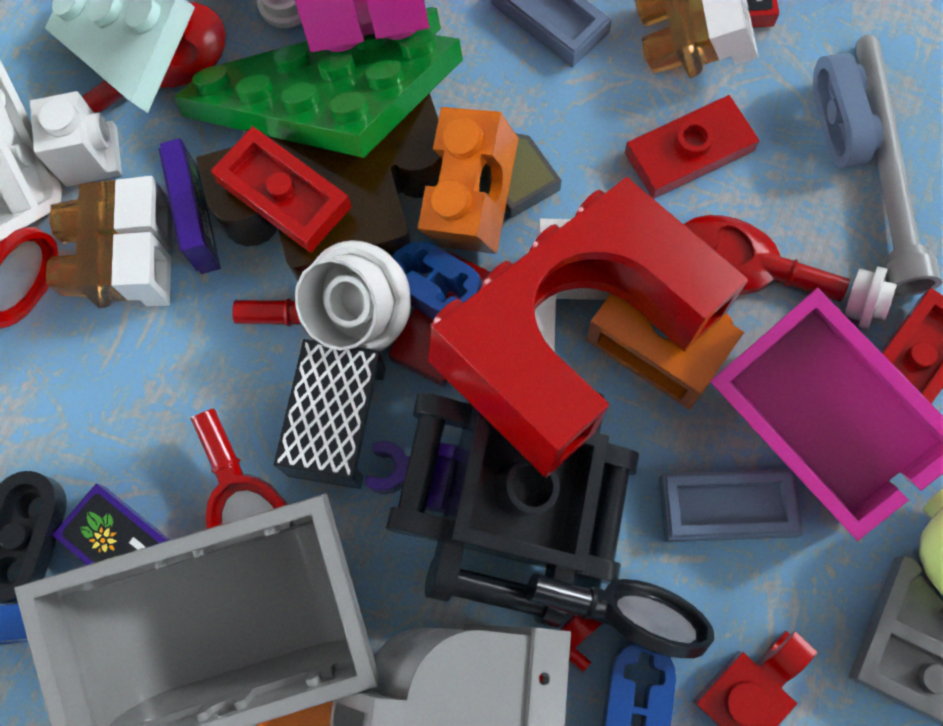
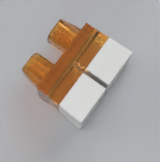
(697, 33)
(120, 243)

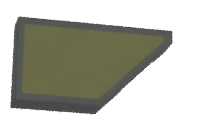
(531, 177)

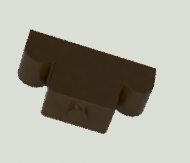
(397, 165)

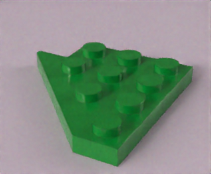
(325, 96)

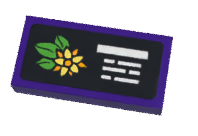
(189, 206)
(105, 528)

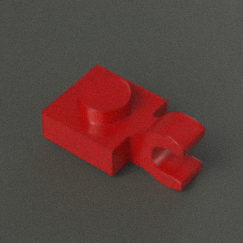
(753, 692)

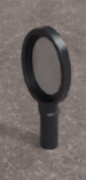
(636, 609)

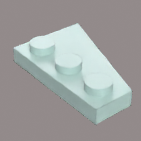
(123, 40)

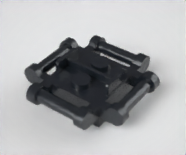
(510, 510)

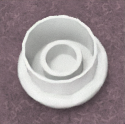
(353, 297)

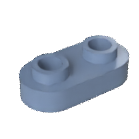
(845, 111)

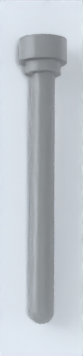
(909, 262)

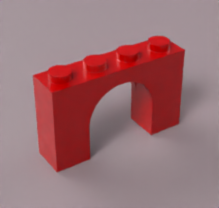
(613, 245)

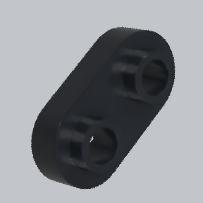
(25, 537)

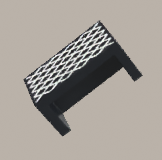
(328, 414)

